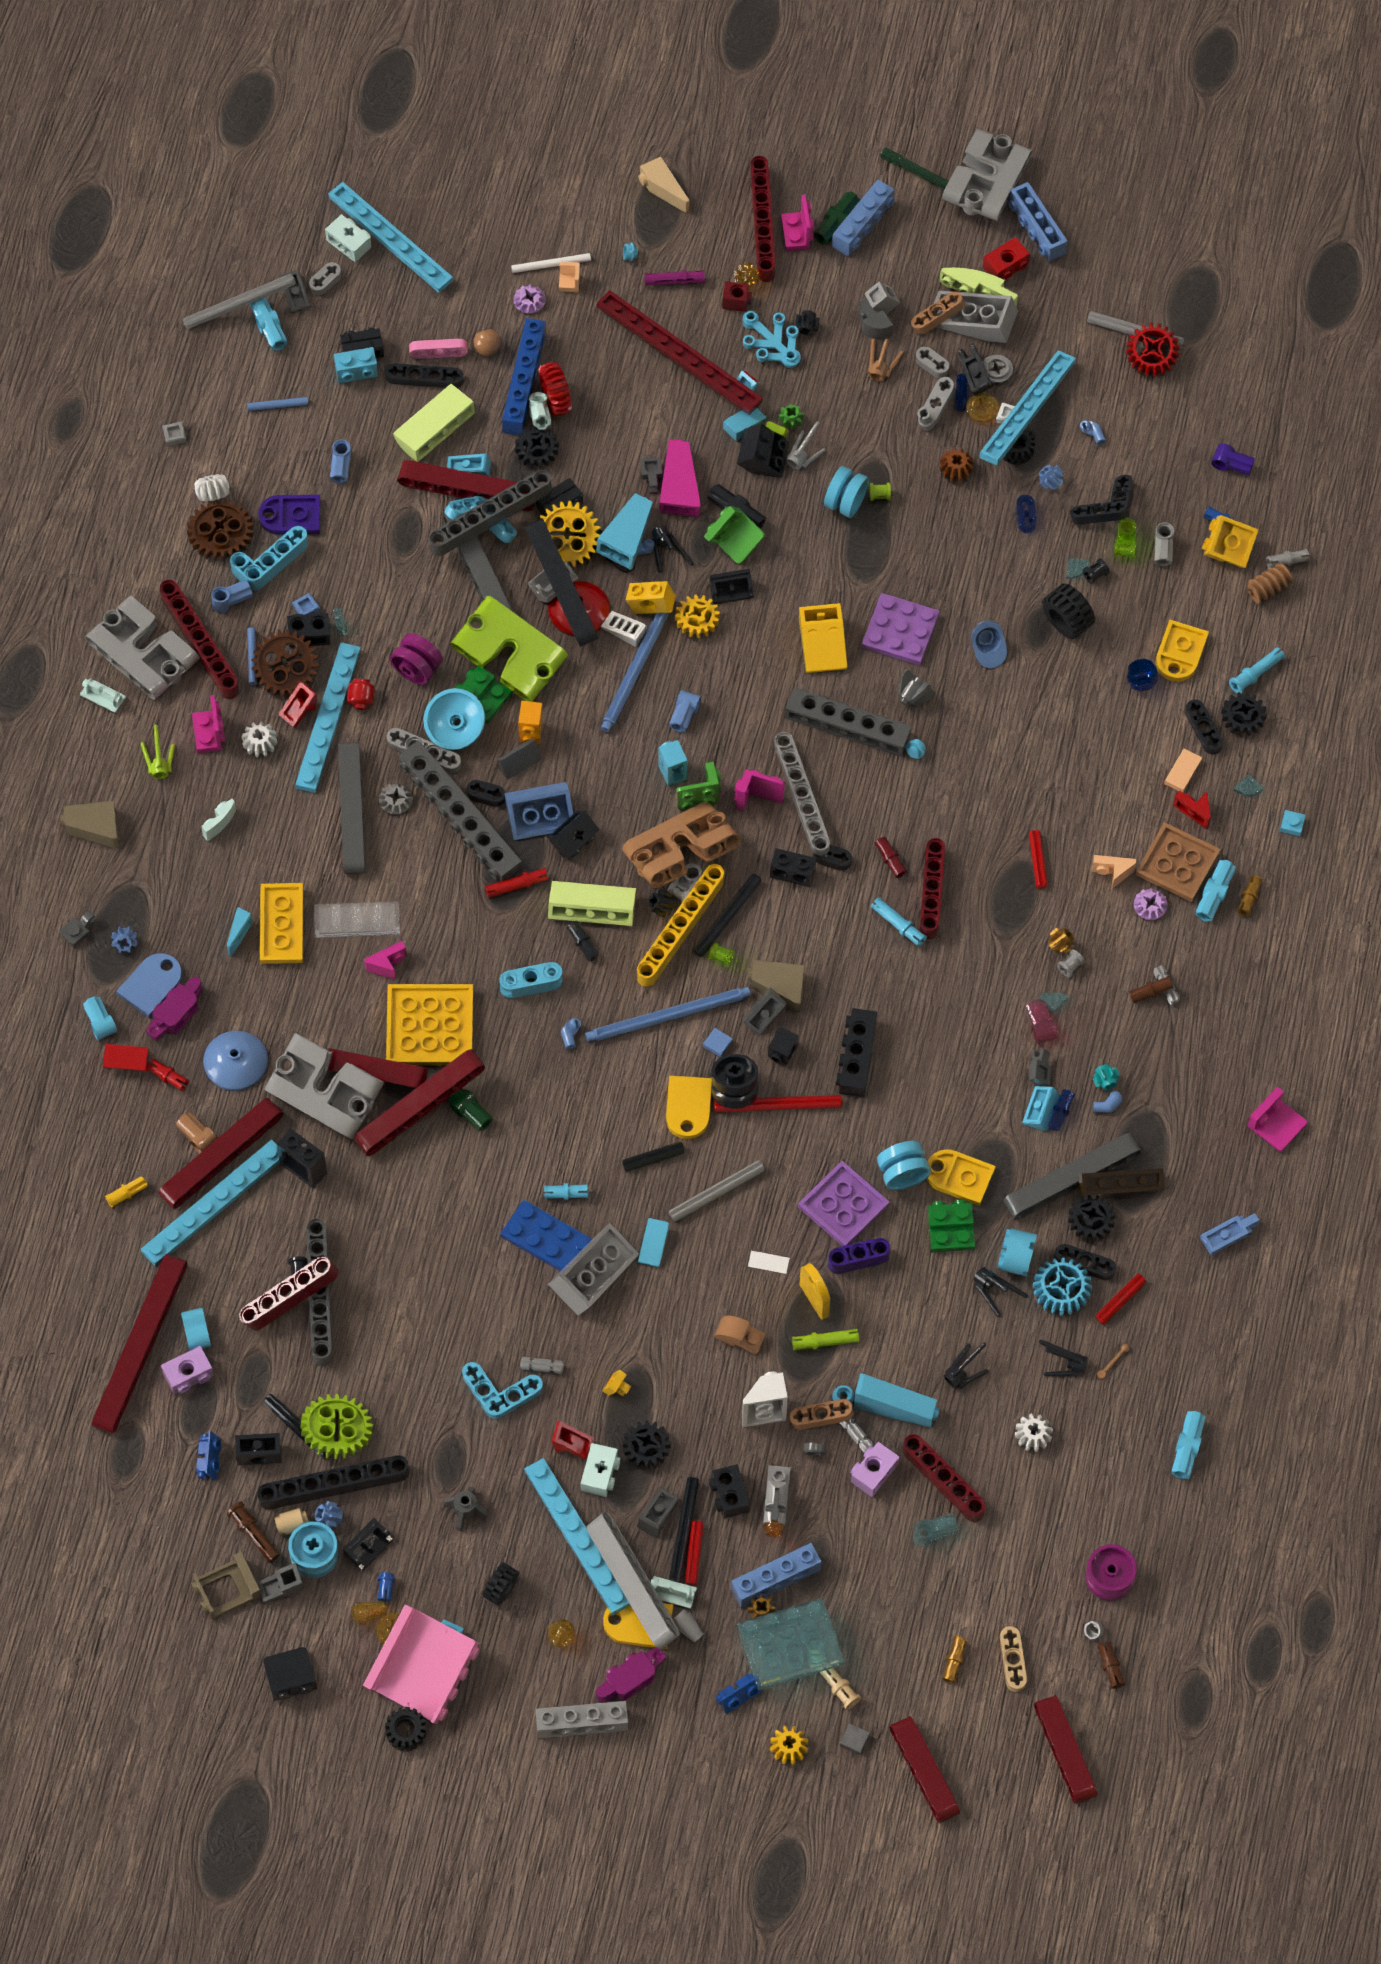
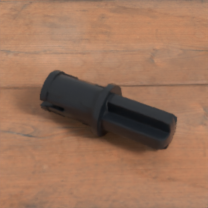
(583, 941)

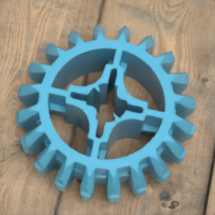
(1047, 1292)

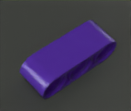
(852, 1263)

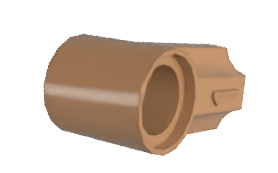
(199, 1136)

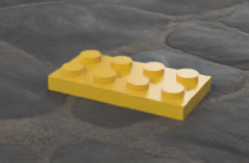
(281, 923)

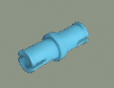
(566, 1191)

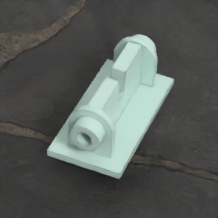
(102, 695)
(674, 1592)

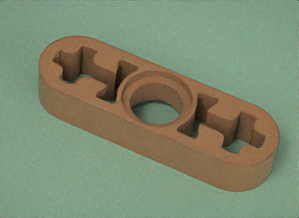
(952, 309)
(837, 1405)

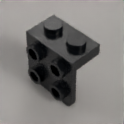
(290, 1673)

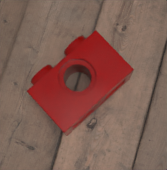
(1010, 251)

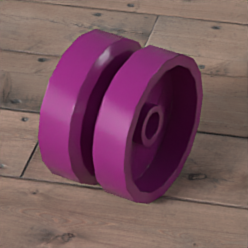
(416, 659)
(1106, 1560)

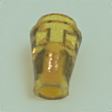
(366, 1611)

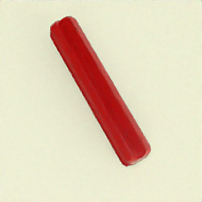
(1038, 859)
(1120, 1299)
(694, 1553)

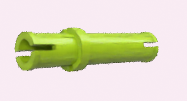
(825, 1339)

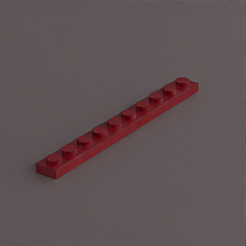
(679, 352)

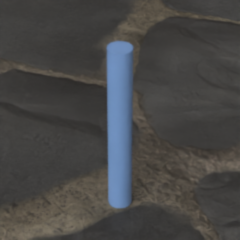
(277, 404)
(251, 636)

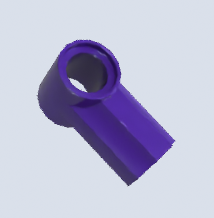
(1227, 458)

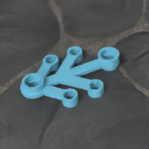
(772, 341)

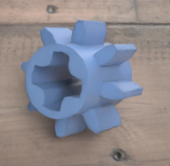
(1051, 477)
(124, 945)
(329, 1514)

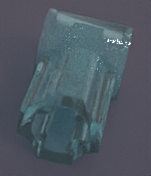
(936, 1528)

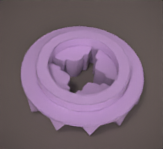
(526, 305)
(1152, 912)

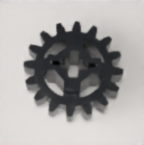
(536, 447)
(1244, 713)
(1102, 1221)
(653, 1448)

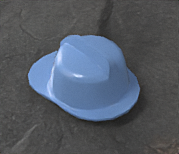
(989, 644)

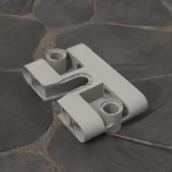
(993, 173)
(145, 666)
(302, 1087)

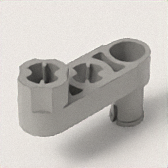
(929, 416)

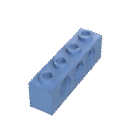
(776, 1575)

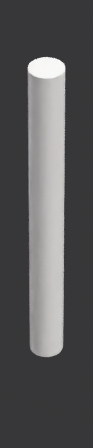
(549, 263)

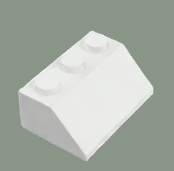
(765, 1401)

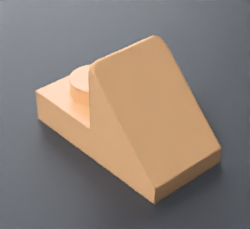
(1119, 867)

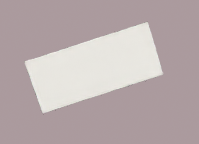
(768, 1262)

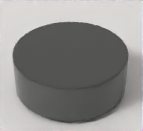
(814, 1449)

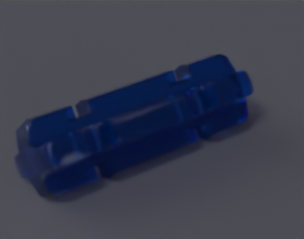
(961, 392)

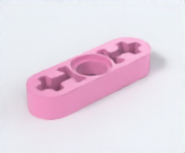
(438, 348)

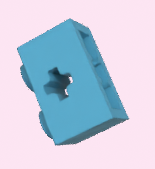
(672, 762)

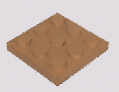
(1177, 862)

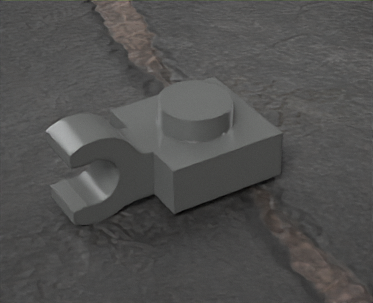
(651, 470)
(76, 931)
(1039, 1069)

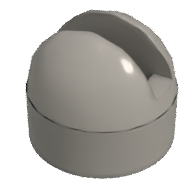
(1091, 1633)

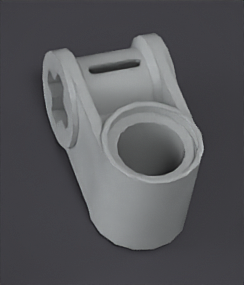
(683, 885)

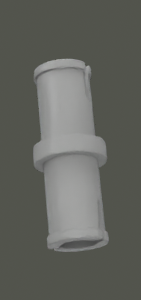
(1288, 558)

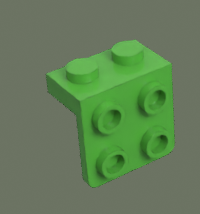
(735, 534)
(695, 794)

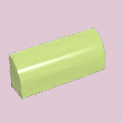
(434, 422)
(592, 903)

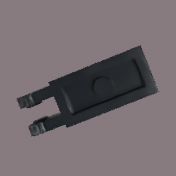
(975, 371)

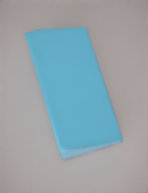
(1041, 1107)

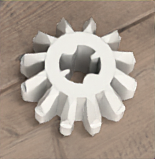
(212, 487)
(264, 733)
(1025, 1429)

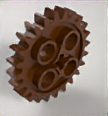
(220, 529)
(276, 646)

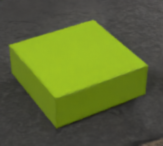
(782, 431)

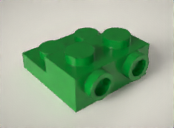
(487, 690)
(951, 1226)

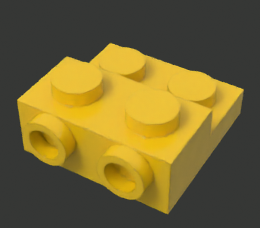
(1230, 541)

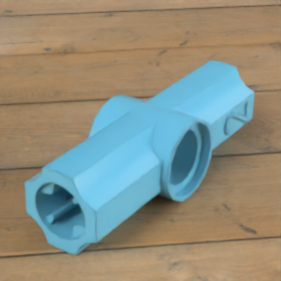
(269, 324)
(1215, 890)
(1188, 1445)

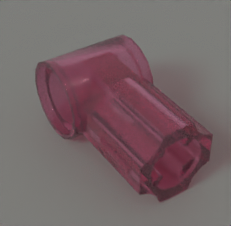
(1042, 1026)

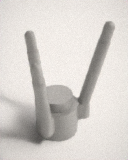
(797, 457)

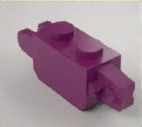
(176, 1009)
(631, 1676)

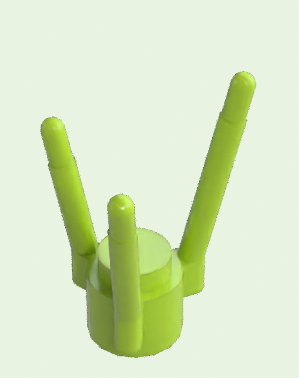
(159, 768)

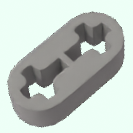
(323, 277)
(932, 362)

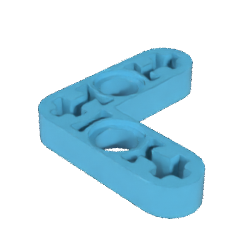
(502, 530)
(496, 1398)

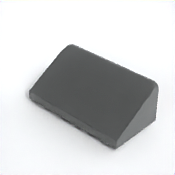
(519, 759)
(764, 1011)

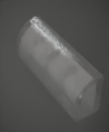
(357, 919)

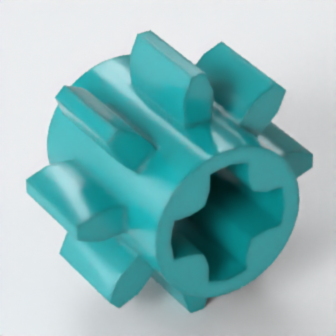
(1106, 1077)

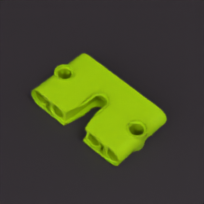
(504, 628)

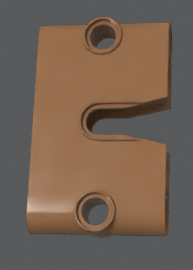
(658, 851)

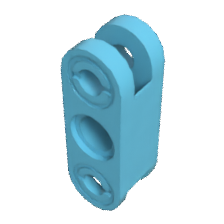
(547, 977)

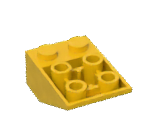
(823, 638)

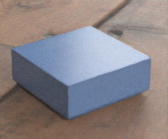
(306, 605)
(717, 1042)

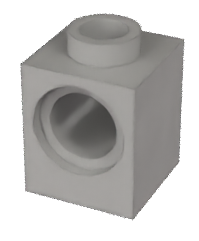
(882, 297)

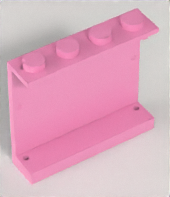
(422, 1664)

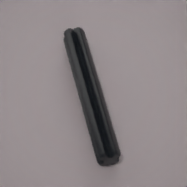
(288, 1418)

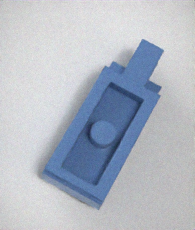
(1228, 1233)

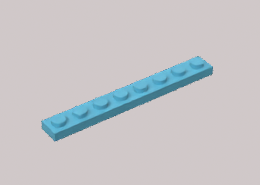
(390, 237)
(1027, 407)
(328, 717)
(212, 1203)
(576, 1535)

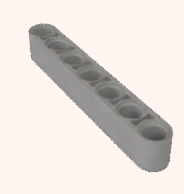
(633, 1580)

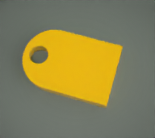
(1180, 649)
(688, 1104)
(961, 1175)
(815, 1290)
(630, 1629)

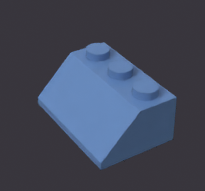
(538, 810)

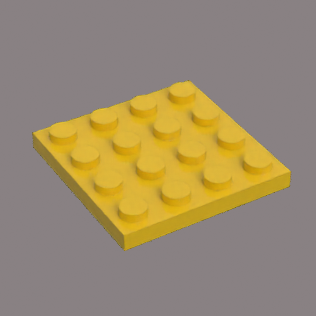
(428, 1022)

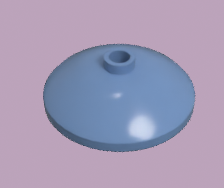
(239, 1071)

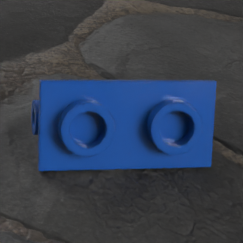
(210, 1446)
(732, 1698)

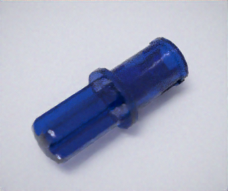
(1061, 1110)

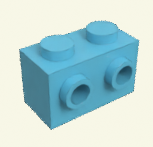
(355, 365)

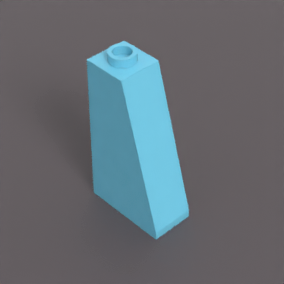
(626, 531)
(894, 1401)

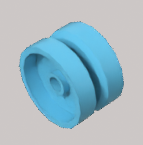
(846, 492)
(903, 1165)
(313, 1549)

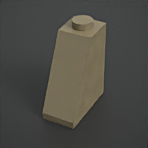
(92, 822)
(782, 977)

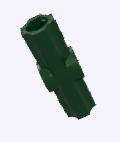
(835, 216)
(467, 1106)

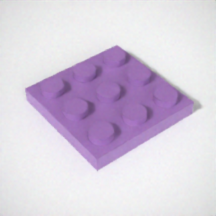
(900, 629)
(843, 1204)

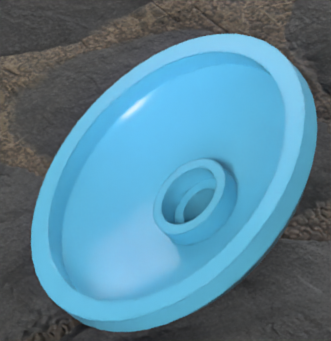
(445, 710)

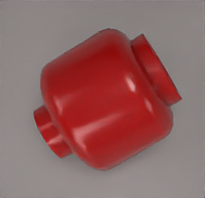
(360, 694)

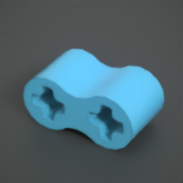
(196, 1329)

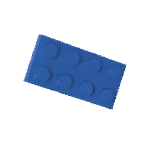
(544, 1236)

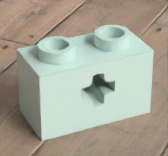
(348, 238)
(598, 1458)

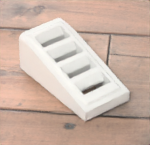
(633, 639)

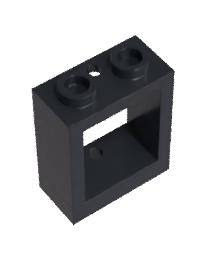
(304, 1162)

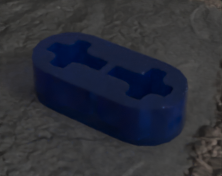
(1030, 513)

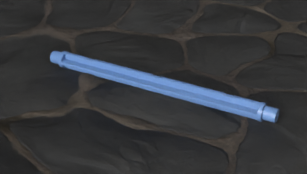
(634, 671)
(667, 1014)

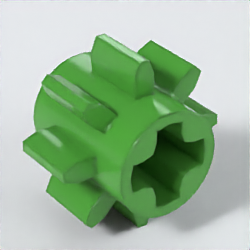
(791, 416)

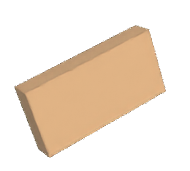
(1183, 770)

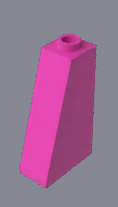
(679, 483)

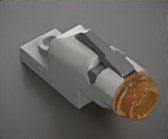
(776, 1500)

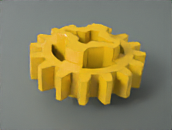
(698, 614)

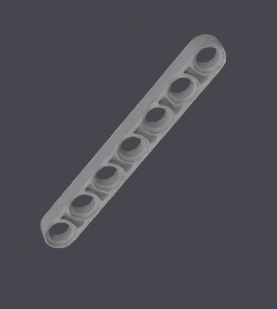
(802, 802)

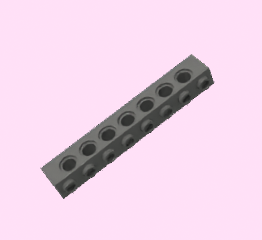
(419, 755)

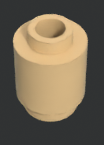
(290, 1520)

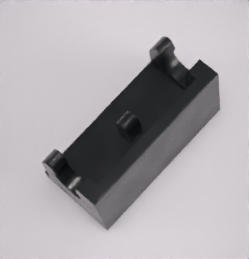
(731, 586)
(367, 1544)

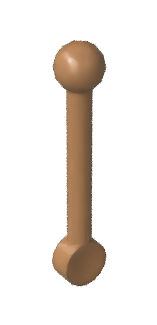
(1102, 1373)

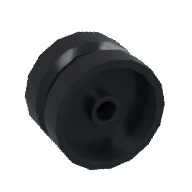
(734, 1081)

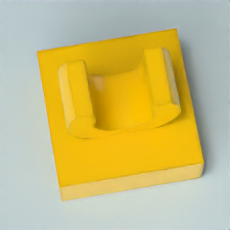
(617, 1384)

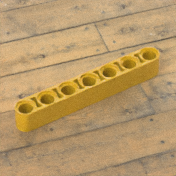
(676, 933)

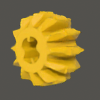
(780, 1748)

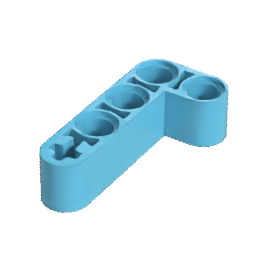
(294, 542)

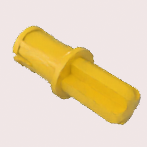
(126, 1191)

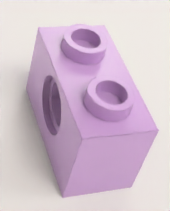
(194, 1360)
(871, 1481)

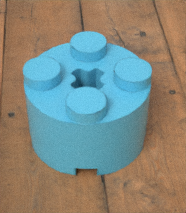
(1018, 1252)

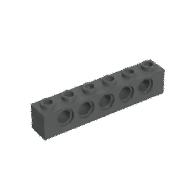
(854, 730)

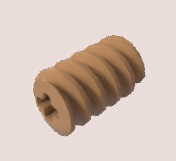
(1268, 582)

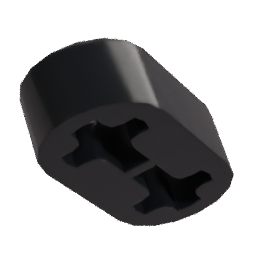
(486, 793)
(832, 858)

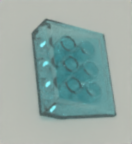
(789, 1644)

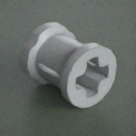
(1071, 963)

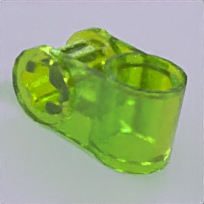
(1125, 541)

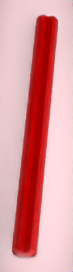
(787, 1103)

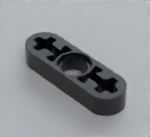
(1203, 736)
(1102, 1261)

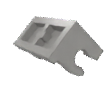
(541, 585)

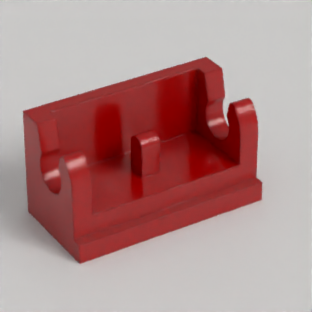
(126, 1057)

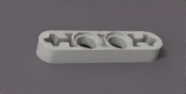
(403, 735)

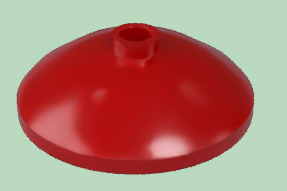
(594, 602)

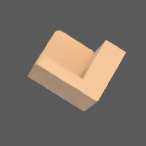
(569, 277)

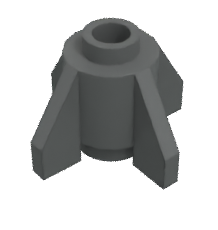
(913, 690)
(465, 1506)

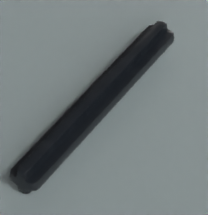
(727, 915)
(684, 1529)

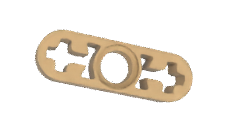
(1021, 1674)

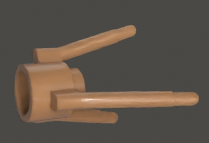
(879, 370)

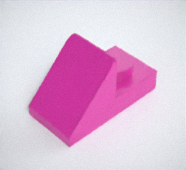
(381, 961)

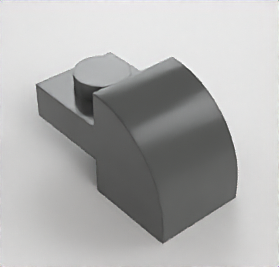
(874, 324)
(284, 1583)

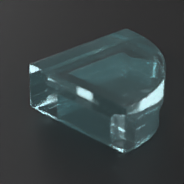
(1075, 567)
(340, 621)
(1248, 787)
(1054, 1000)

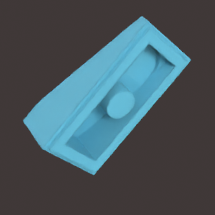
(738, 422)
(471, 463)
(240, 927)
(653, 1242)

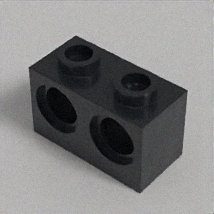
(308, 624)
(792, 867)
(734, 1490)

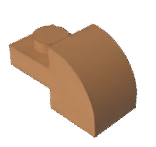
(738, 1332)

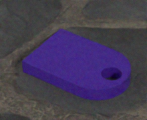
(291, 512)

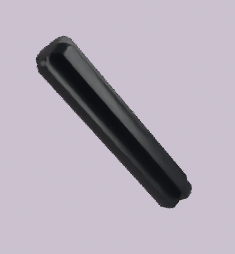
(653, 1156)

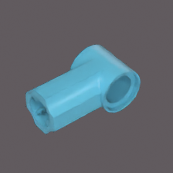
(101, 1022)

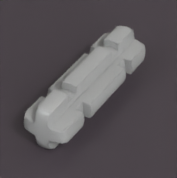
(1172, 996)
(542, 1365)
(857, 1434)

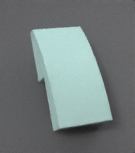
(224, 814)

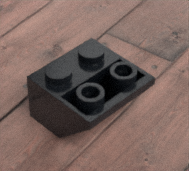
(762, 451)

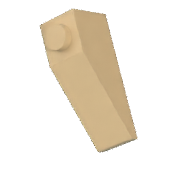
(662, 183)

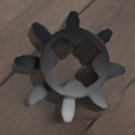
(807, 322)
(661, 902)

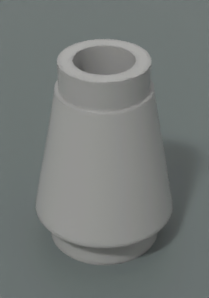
(688, 1626)

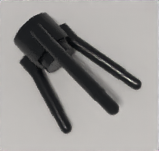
(663, 538)
(987, 1279)
(1076, 1361)
(955, 1375)

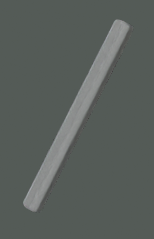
(239, 301)

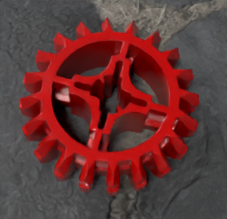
(1143, 336)
(556, 388)

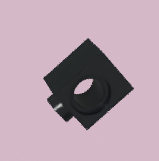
(783, 1046)

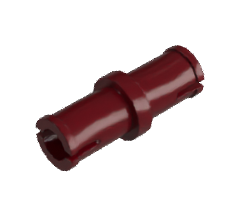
(890, 857)

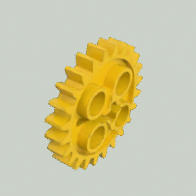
(570, 516)

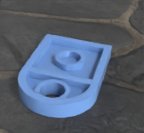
(150, 983)

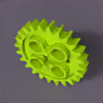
(357, 1426)

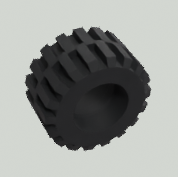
(1068, 611)

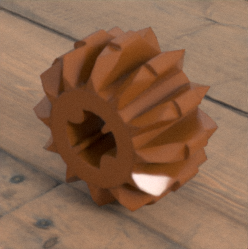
(956, 464)

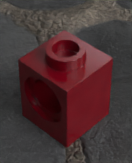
(734, 289)

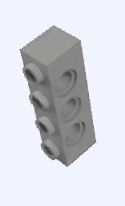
(581, 1719)

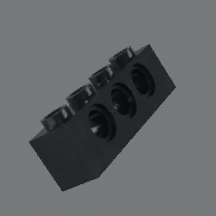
(856, 1083)

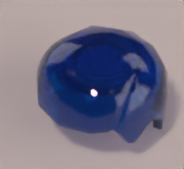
(1142, 674)

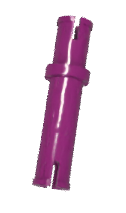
(674, 278)

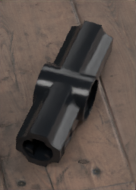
(724, 498)

